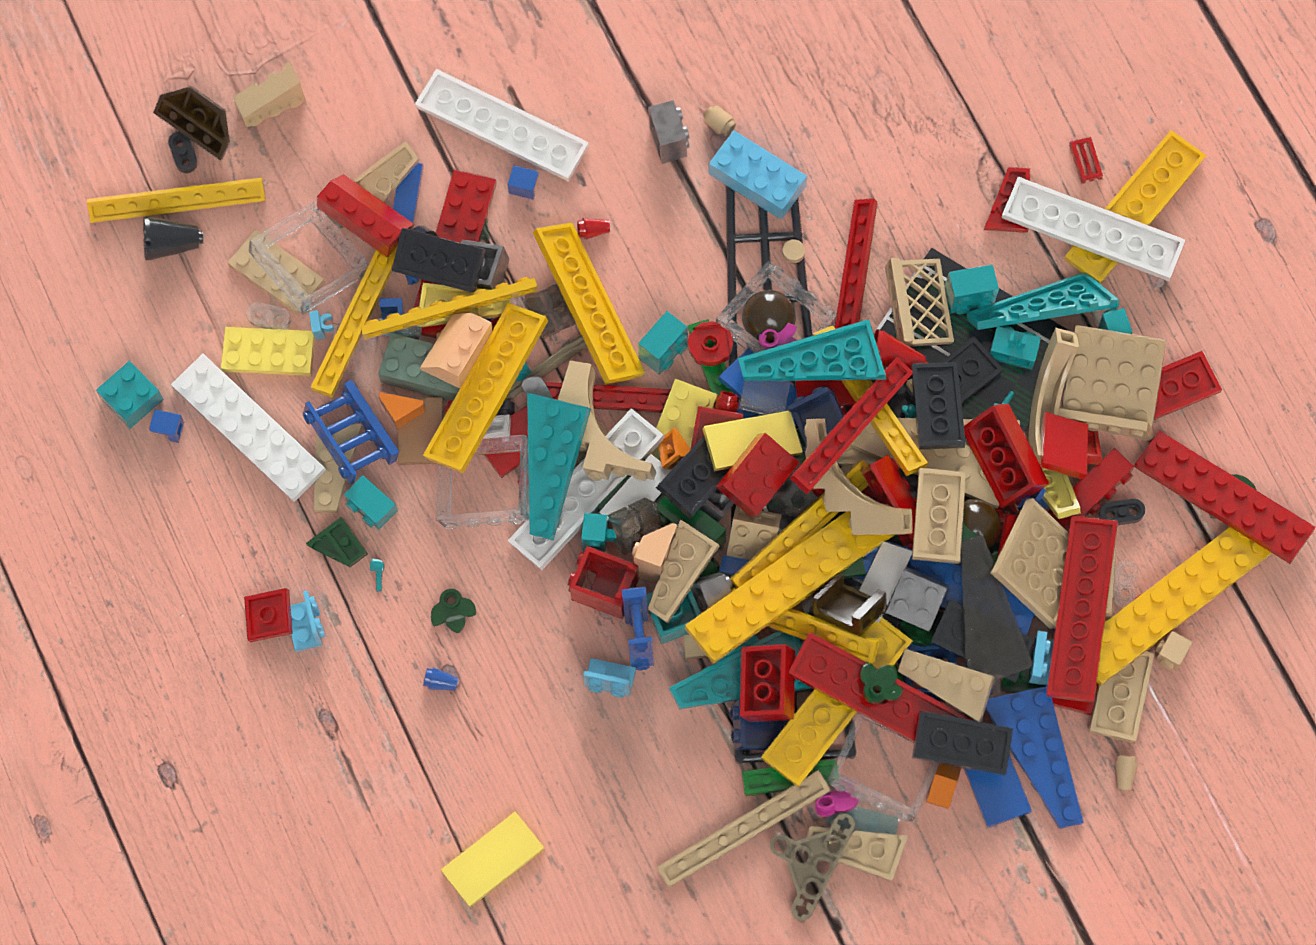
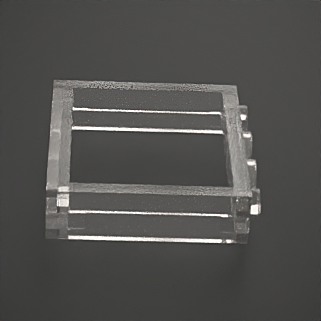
(273, 267)
(789, 285)
(488, 446)
(864, 793)

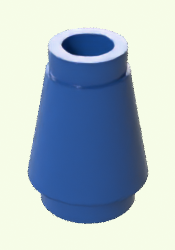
(439, 680)

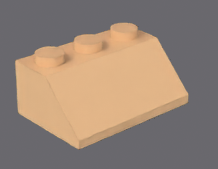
(457, 348)
(653, 551)

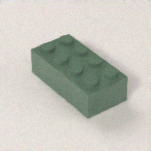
(403, 364)

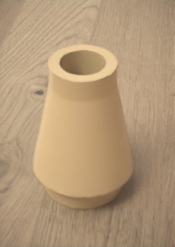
(1125, 772)

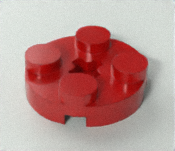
(710, 356)

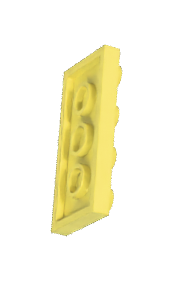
(268, 351)
(681, 410)

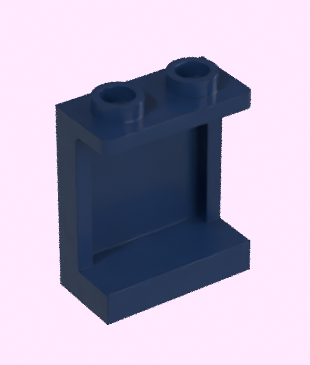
(819, 405)
(753, 735)

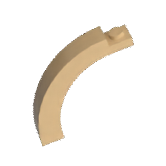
(1050, 383)

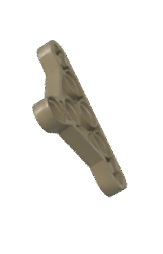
(806, 872)

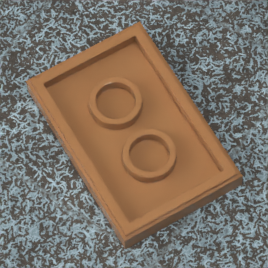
(418, 433)

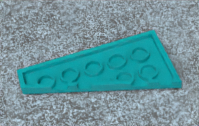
(1057, 299)
(832, 355)
(553, 448)
(723, 679)

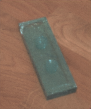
(867, 821)

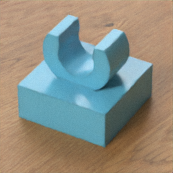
(318, 324)

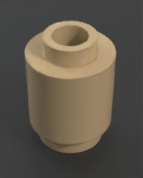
(719, 120)

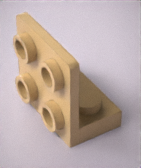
(752, 533)

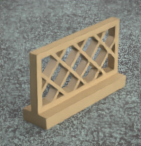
(900, 306)

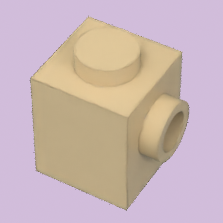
(1172, 651)

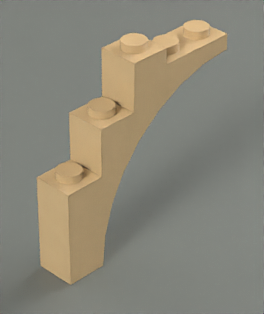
(601, 454)
(841, 495)

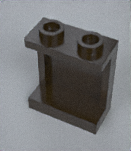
(848, 607)

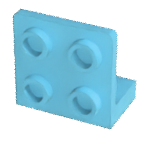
(305, 625)
(1041, 659)
(609, 677)

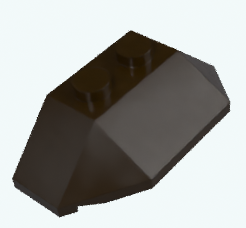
(196, 118)

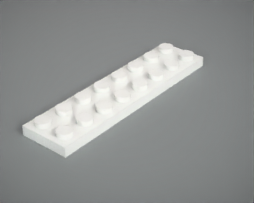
(502, 125)
(1093, 229)
(248, 427)
(630, 435)

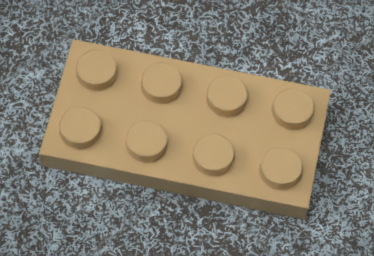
(248, 267)
(939, 515)
(1122, 701)

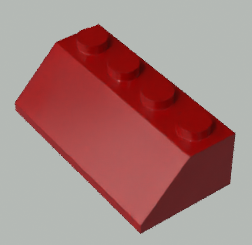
(362, 214)
(1005, 455)
(891, 490)

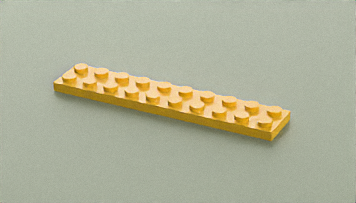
(780, 587)
(1176, 599)

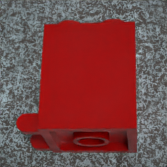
(611, 578)

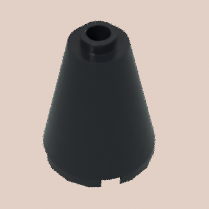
(169, 237)

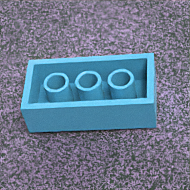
(757, 175)

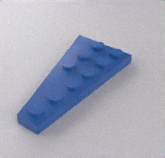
(1039, 750)

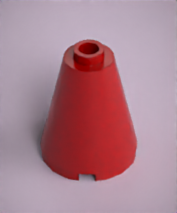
(890, 348)

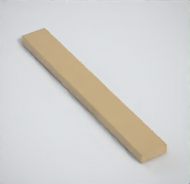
(743, 829)

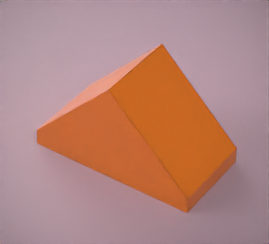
(401, 408)
(672, 449)
(944, 785)

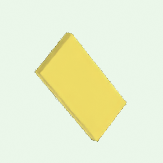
(730, 439)
(492, 859)

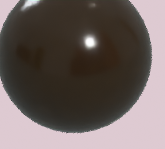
(767, 311)
(983, 520)

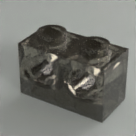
(792, 493)

